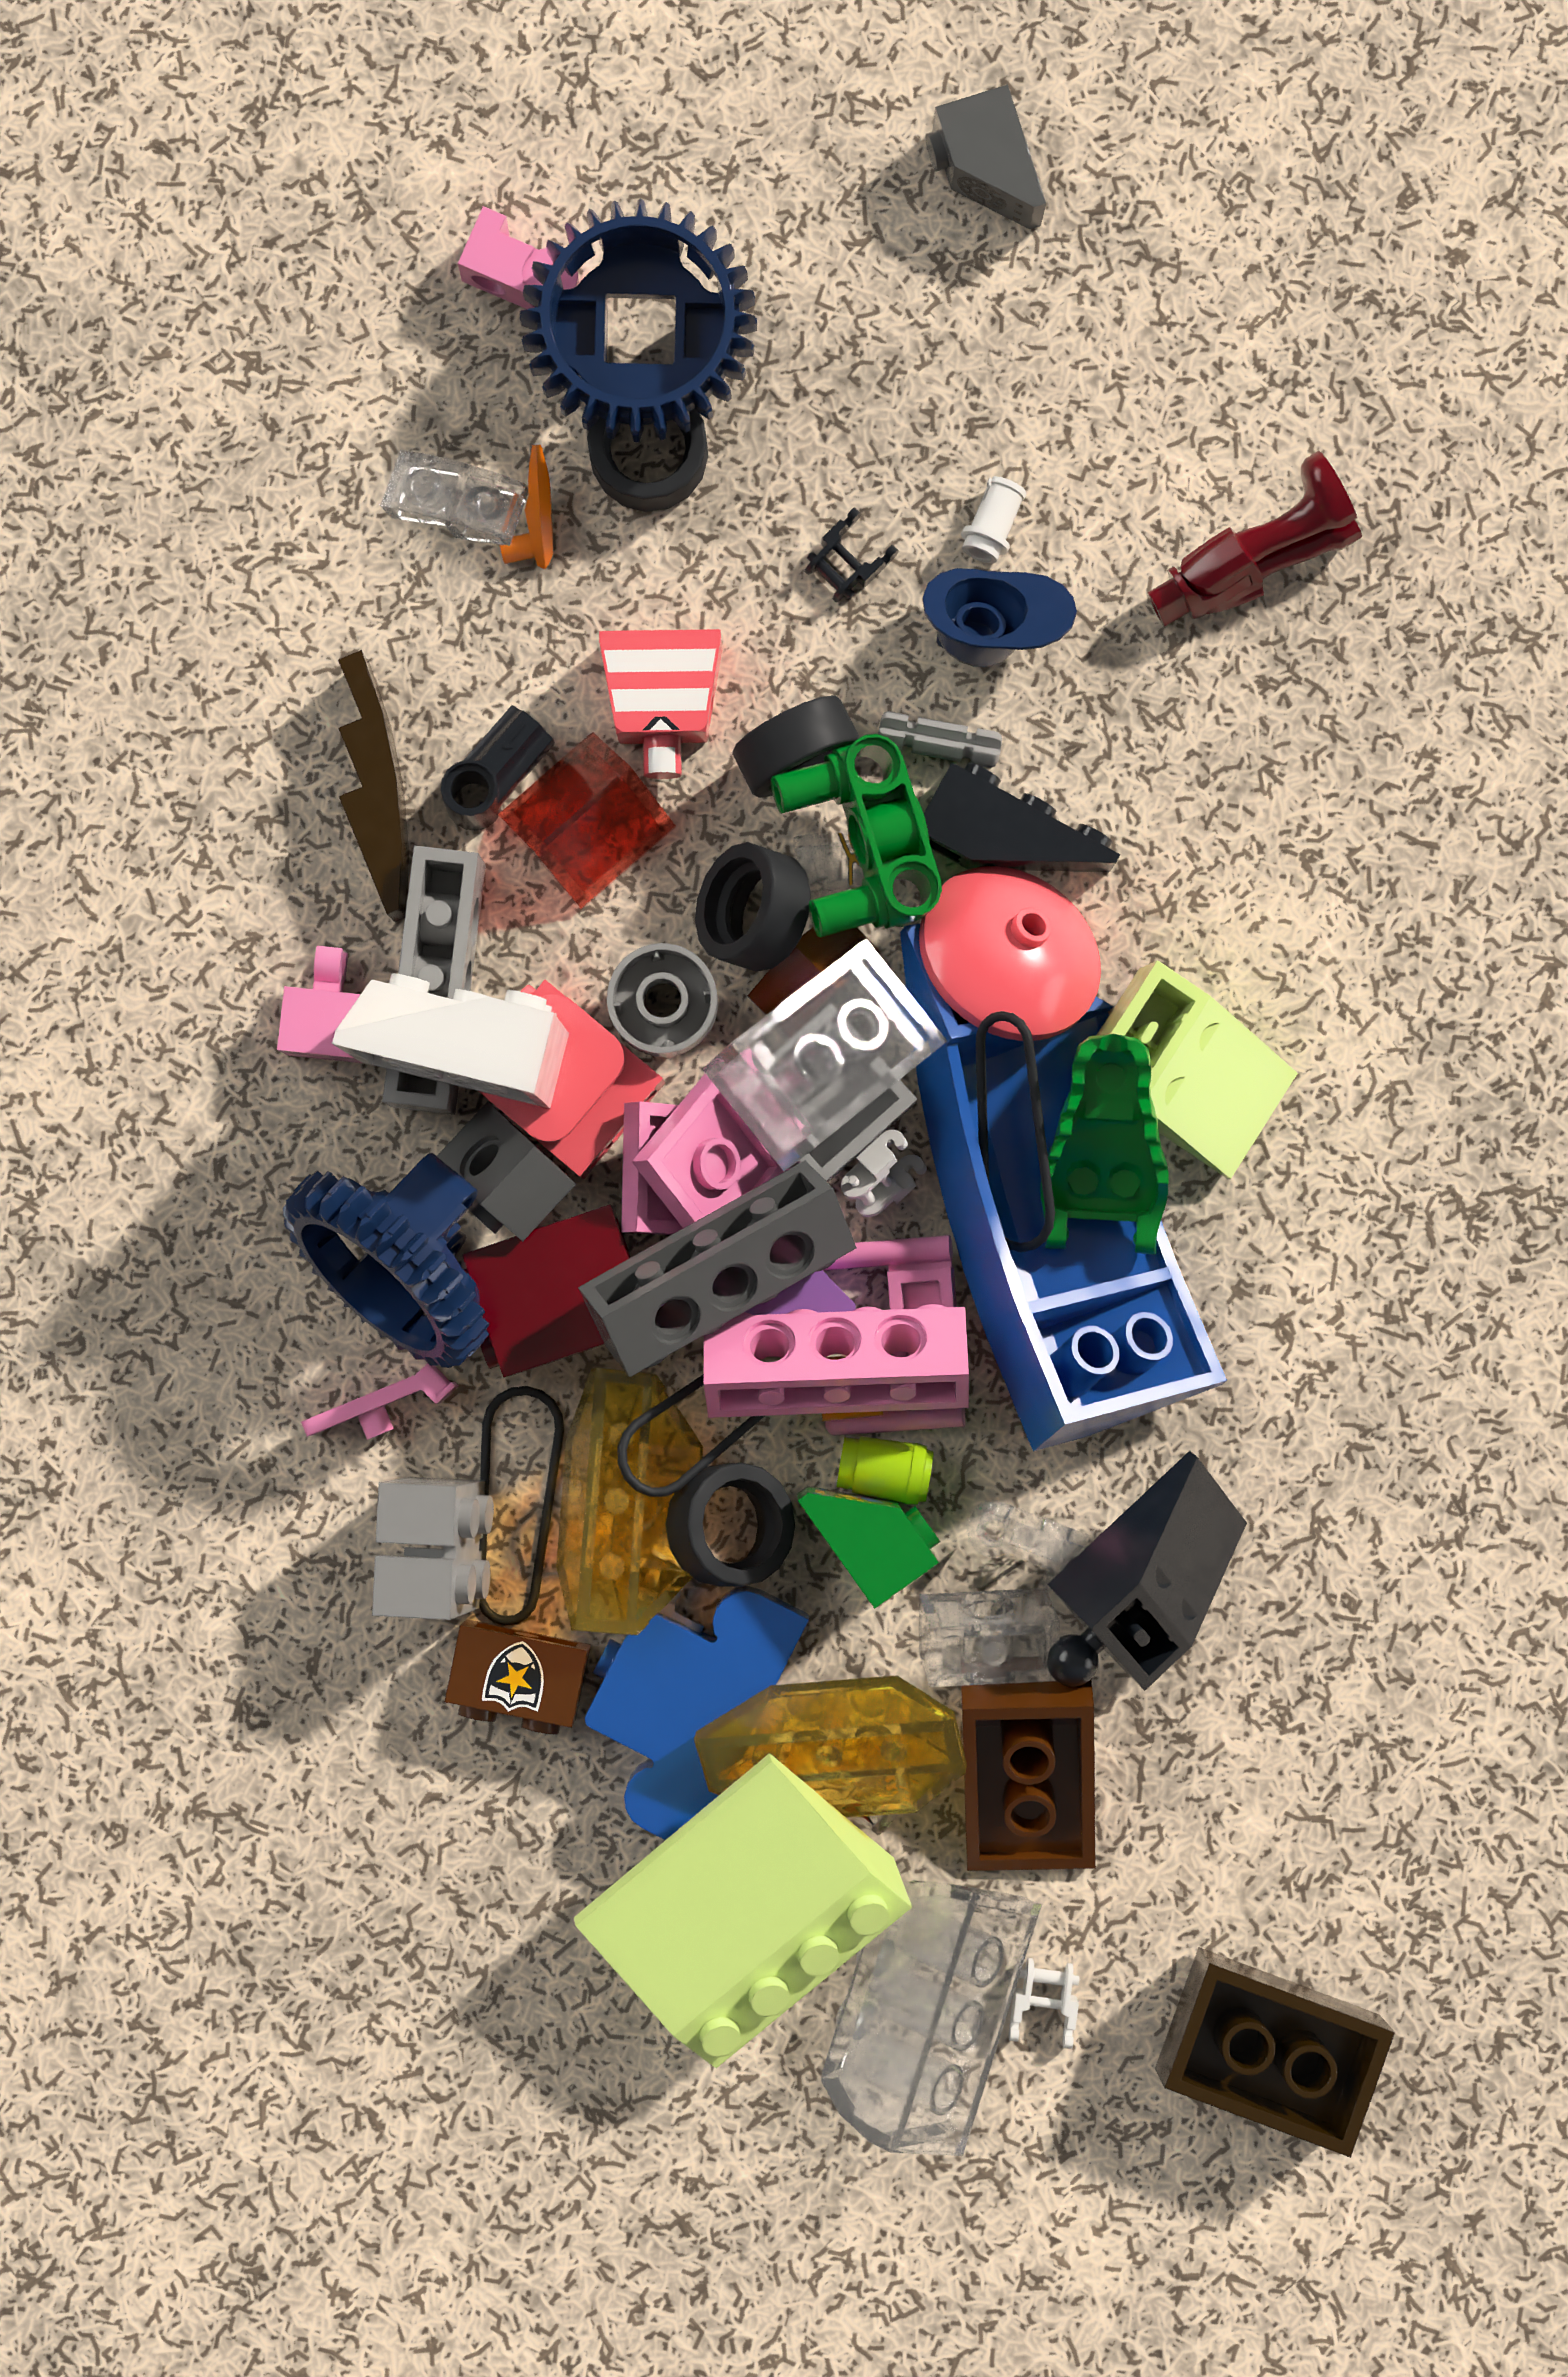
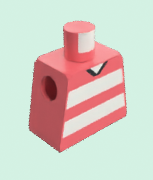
(661, 691)

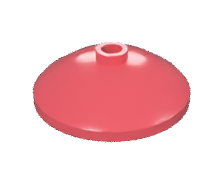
(989, 963)

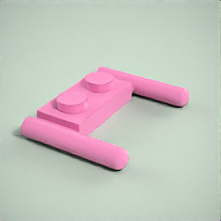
(917, 1277)

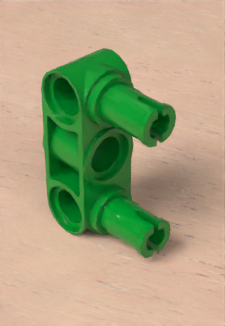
(883, 829)

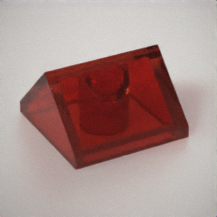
(588, 819)

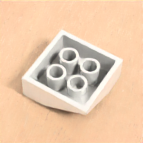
(464, 1041)

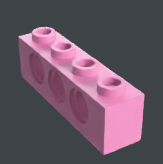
(861, 1382)

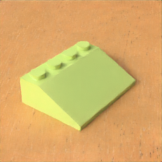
(745, 1910)

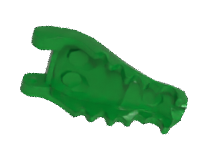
(1108, 1143)

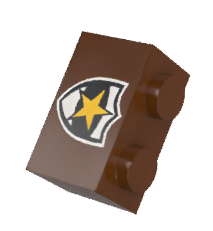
(517, 1676)

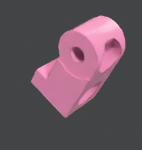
(502, 263)

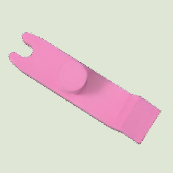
(371, 1407)

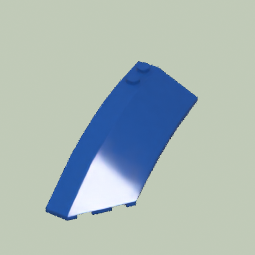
(1076, 1329)

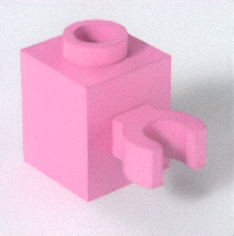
(314, 1014)

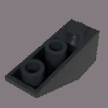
(988, 827)

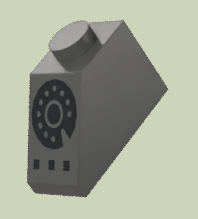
(987, 155)

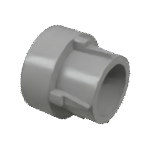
(654, 966)

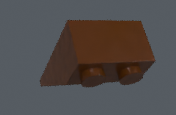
(1029, 1776)

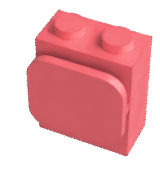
(590, 1089)

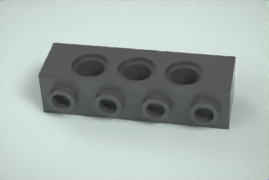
(757, 1243)

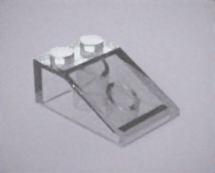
(824, 1055)

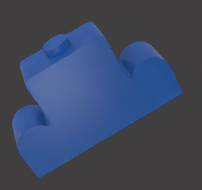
(679, 1680)

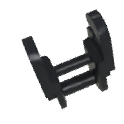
(863, 573)

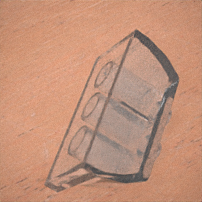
(928, 2017)

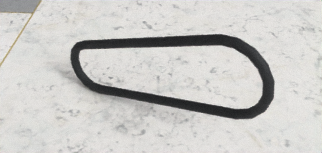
(1037, 1117)
(693, 1471)
(548, 1499)

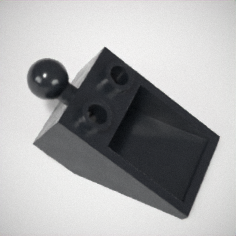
(1148, 1578)

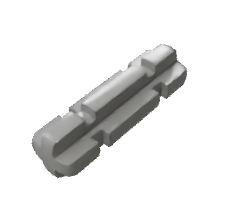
(942, 739)

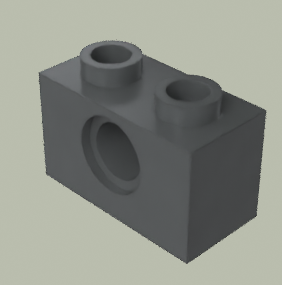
(509, 1171)

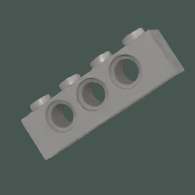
(440, 950)

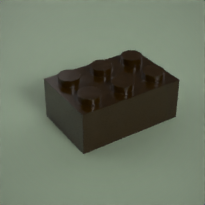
(1274, 2052)

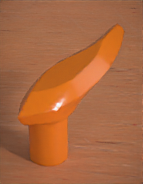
(538, 512)

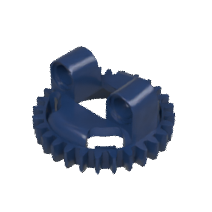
(638, 263)
(408, 1257)

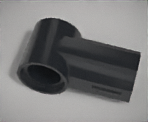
(498, 764)

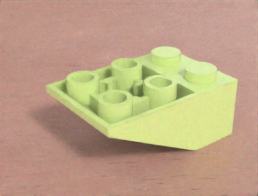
(1208, 1071)

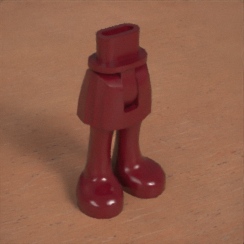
(1233, 565)

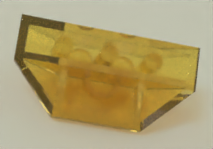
(610, 1537)
(853, 1741)

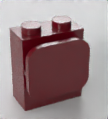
(534, 1290)

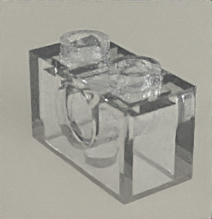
(987, 1636)

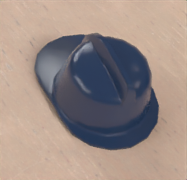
(993, 613)

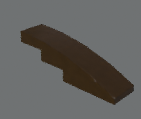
(377, 807)

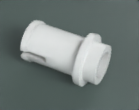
(993, 520)

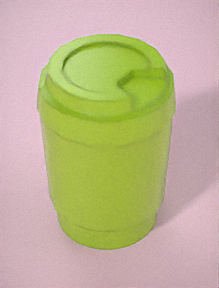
(885, 1469)

